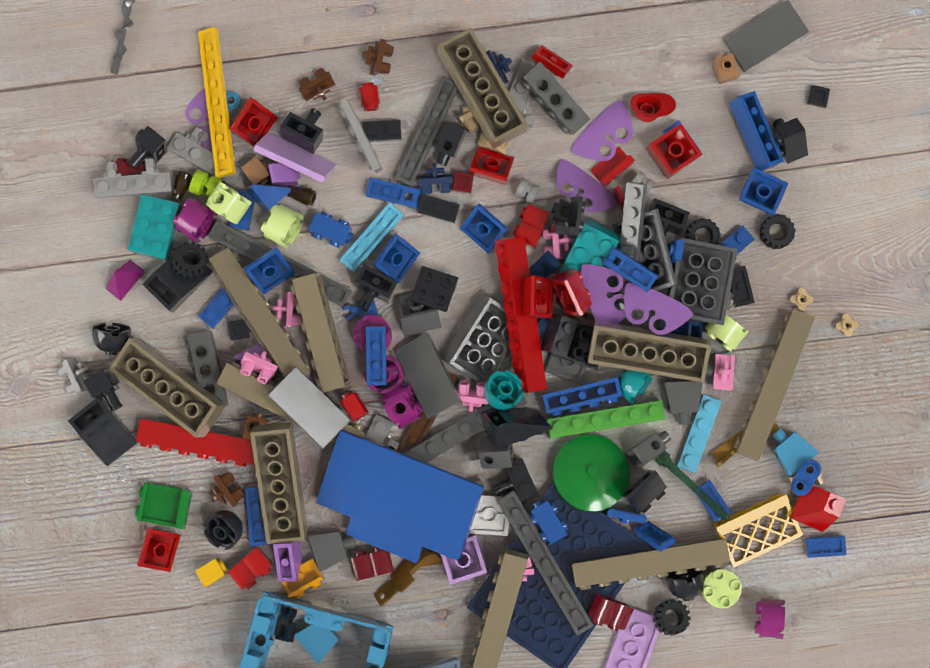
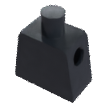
(453, 134)

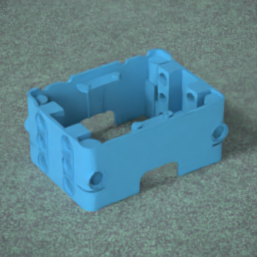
(266, 617)

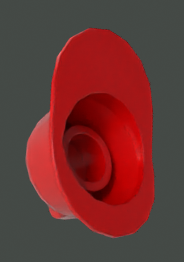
(651, 106)

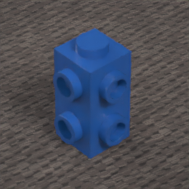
(335, 231)
(545, 516)

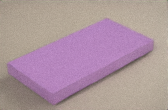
(294, 157)
(635, 643)

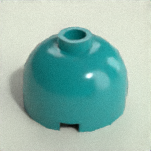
(634, 384)
(503, 390)

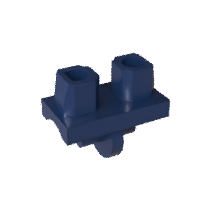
(499, 66)
(427, 180)

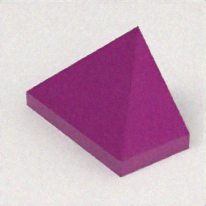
(124, 279)

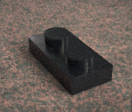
(383, 130)
(438, 208)
(741, 287)

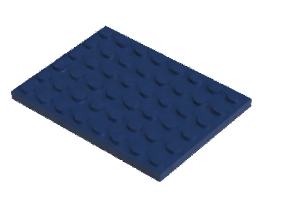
(537, 618)

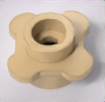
(801, 304)
(847, 320)

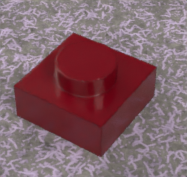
(463, 182)

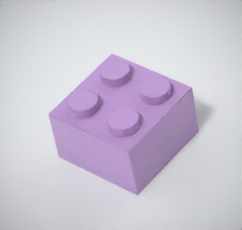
(470, 565)

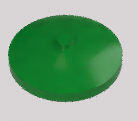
(590, 473)

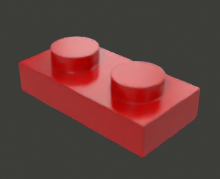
(552, 61)

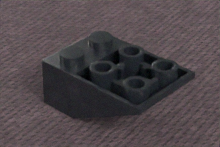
(172, 288)
(568, 340)
(513, 425)
(102, 431)

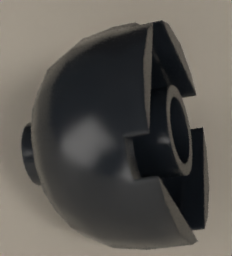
(111, 338)
(223, 529)
(687, 584)

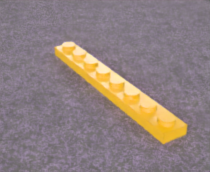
(216, 102)

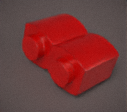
(532, 225)
(354, 406)
(250, 568)

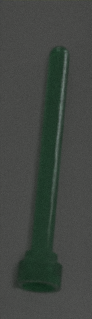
(665, 461)

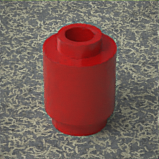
(369, 96)

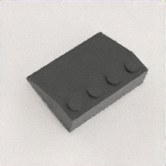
(654, 250)
(704, 280)
(481, 342)

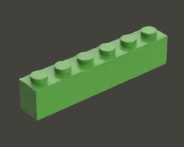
(606, 419)

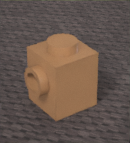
(726, 68)
(257, 172)

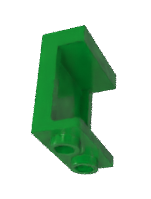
(163, 505)

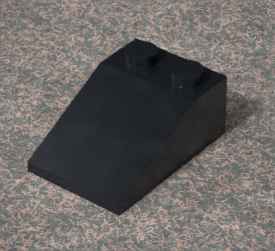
(645, 491)

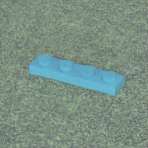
(371, 237)
(699, 434)

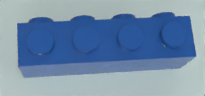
(756, 131)
(582, 395)

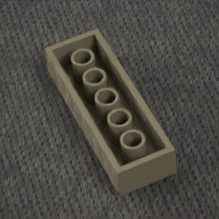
(482, 88)
(320, 332)
(649, 353)
(167, 387)
(279, 483)

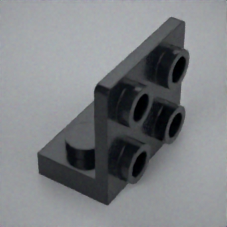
(574, 223)
(434, 289)

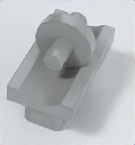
(77, 374)

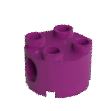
(195, 220)
(359, 332)
(394, 376)
(396, 413)
(771, 618)

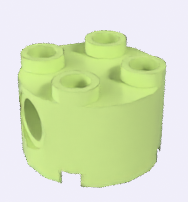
(228, 203)
(282, 225)
(729, 333)
(721, 588)

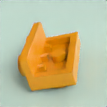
(308, 577)

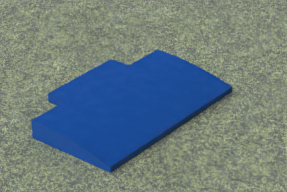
(398, 499)

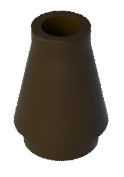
(181, 184)
(303, 195)

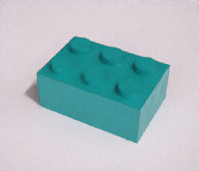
(154, 228)
(591, 246)

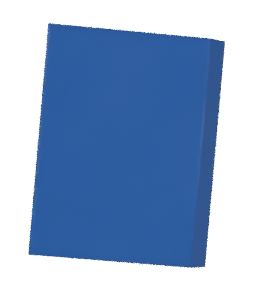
(763, 191)
(267, 196)
(484, 228)
(396, 258)
(269, 270)

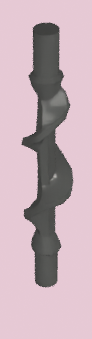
(120, 36)

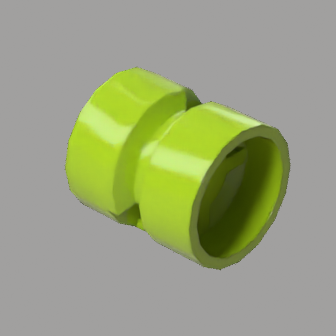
(203, 184)

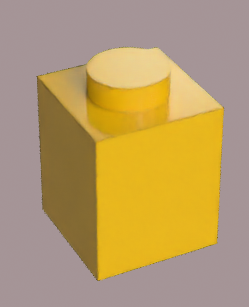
(212, 572)

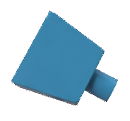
(792, 451)
(317, 641)

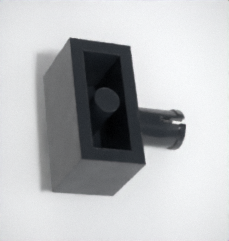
(303, 131)
(791, 139)
(149, 146)
(672, 217)
(374, 285)
(103, 385)
(518, 480)

